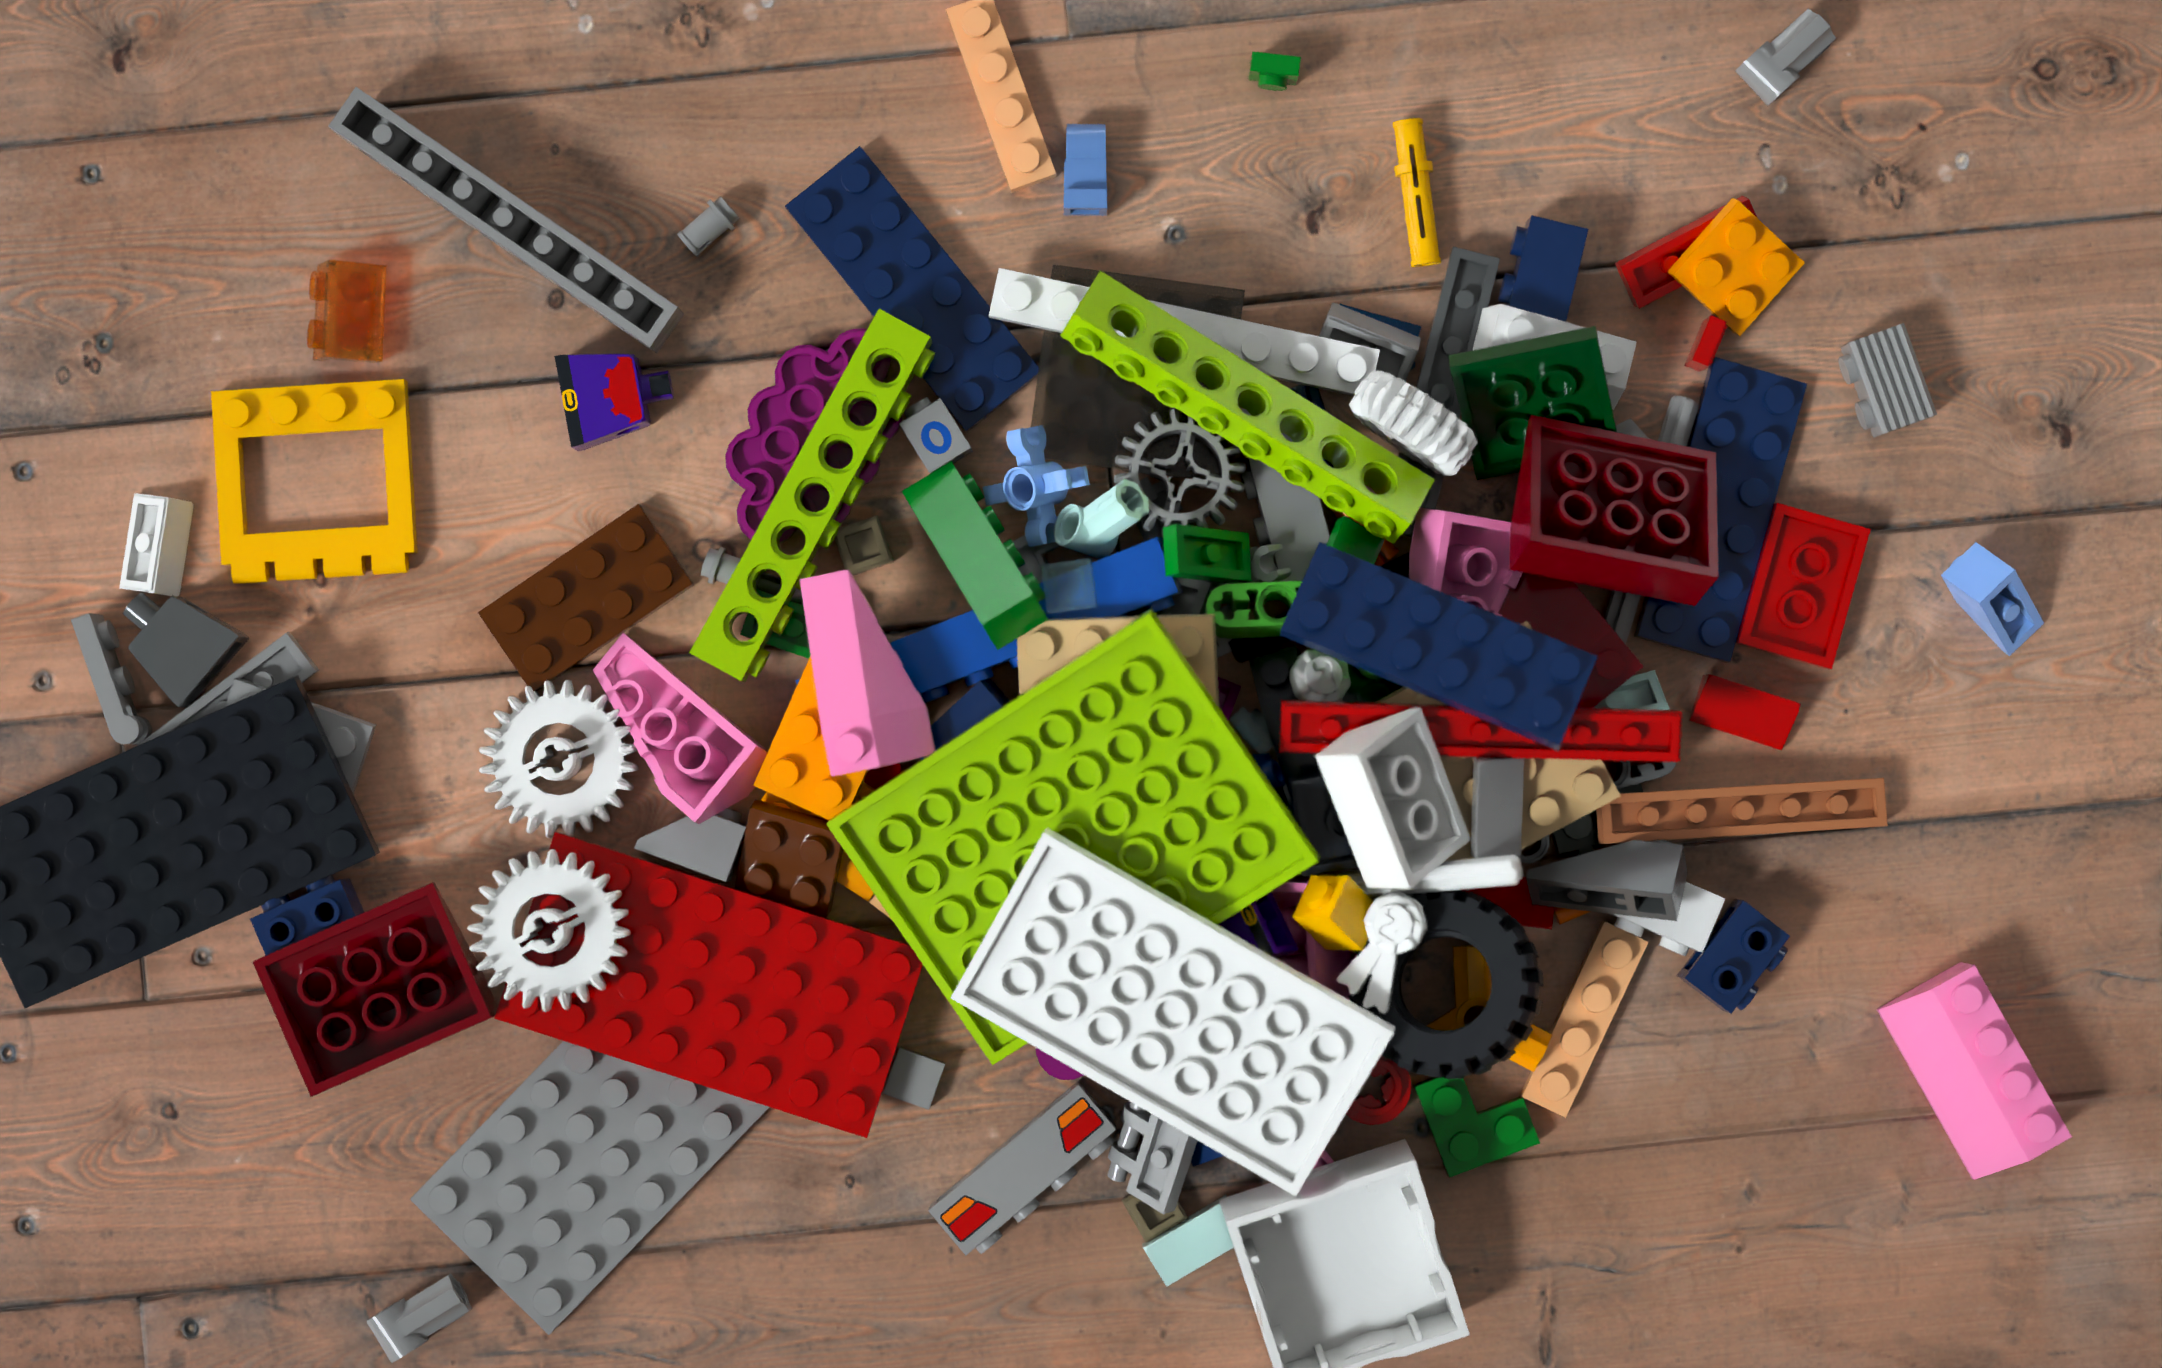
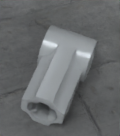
(1777, 63)
(411, 1321)

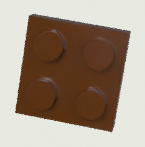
(789, 858)

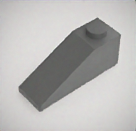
(1620, 879)

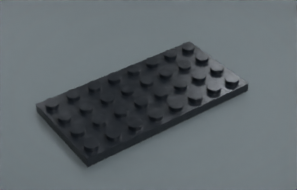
(172, 840)

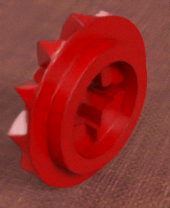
(1395, 1092)

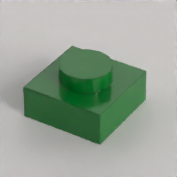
(1274, 70)

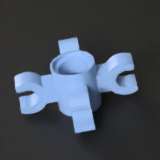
(1035, 484)

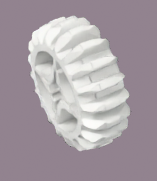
(1413, 423)

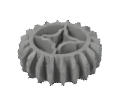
(1203, 479)

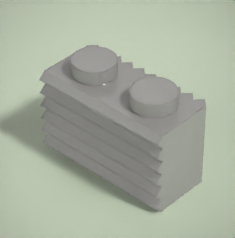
(1886, 381)

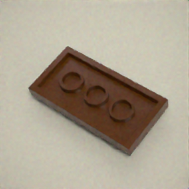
(586, 598)

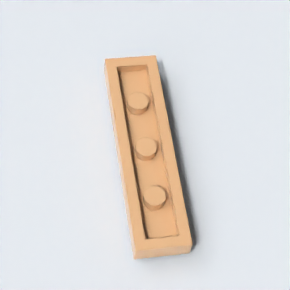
(1001, 93)
(1584, 1018)

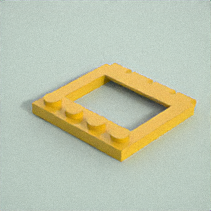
(303, 411)

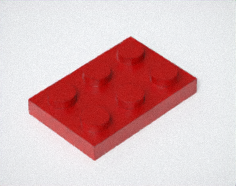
(1803, 586)

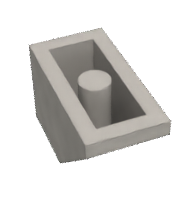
(703, 847)

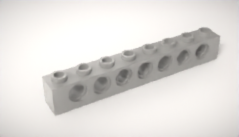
(506, 220)

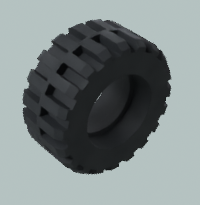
(1510, 1005)

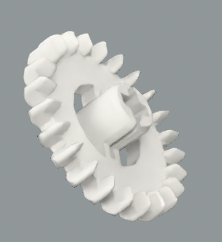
(515, 777)
(506, 951)

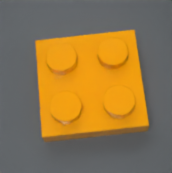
(1736, 266)

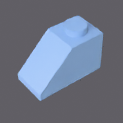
(1993, 597)

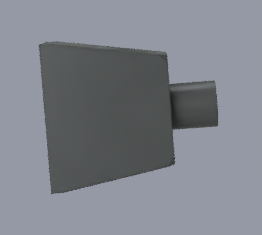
(181, 645)

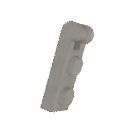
(110, 680)

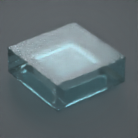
(1069, 586)

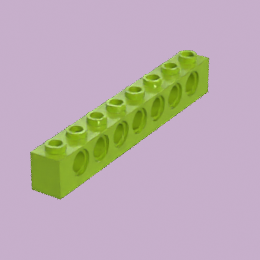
(883, 339)
(1272, 408)

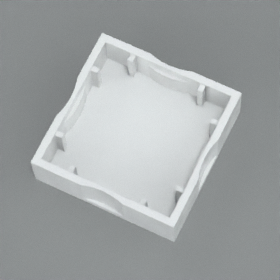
(1346, 1263)

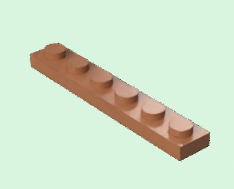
(1743, 810)

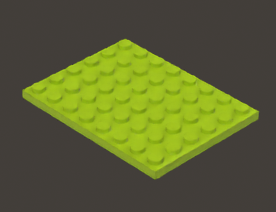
(1107, 754)

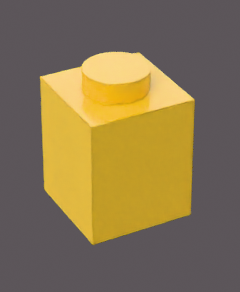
(1334, 912)

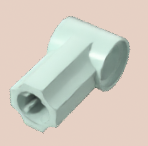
(1098, 525)

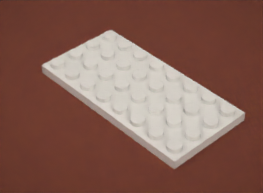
(1172, 1012)

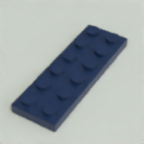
(905, 272)
(1750, 426)
(1438, 646)

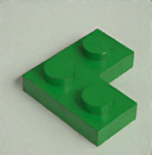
(1472, 1137)

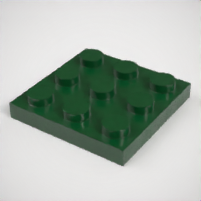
(1539, 376)

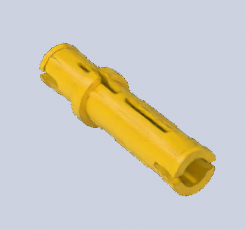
(1410, 135)

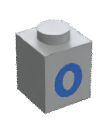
(934, 434)

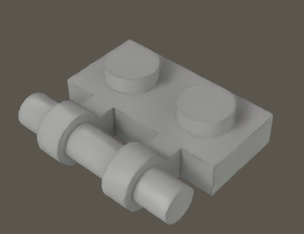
(1158, 1165)

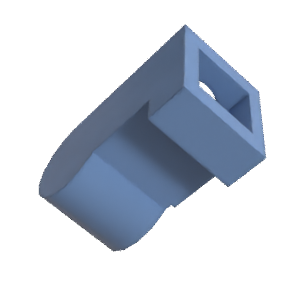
(1085, 170)

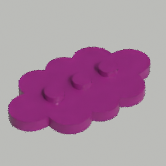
(782, 421)

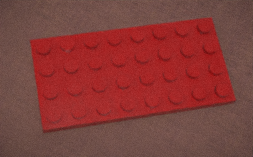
(733, 992)

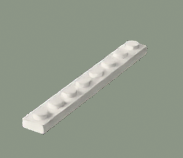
(1273, 350)

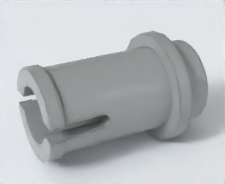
(708, 226)

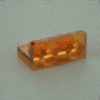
(347, 311)

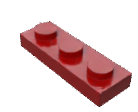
(1646, 270)

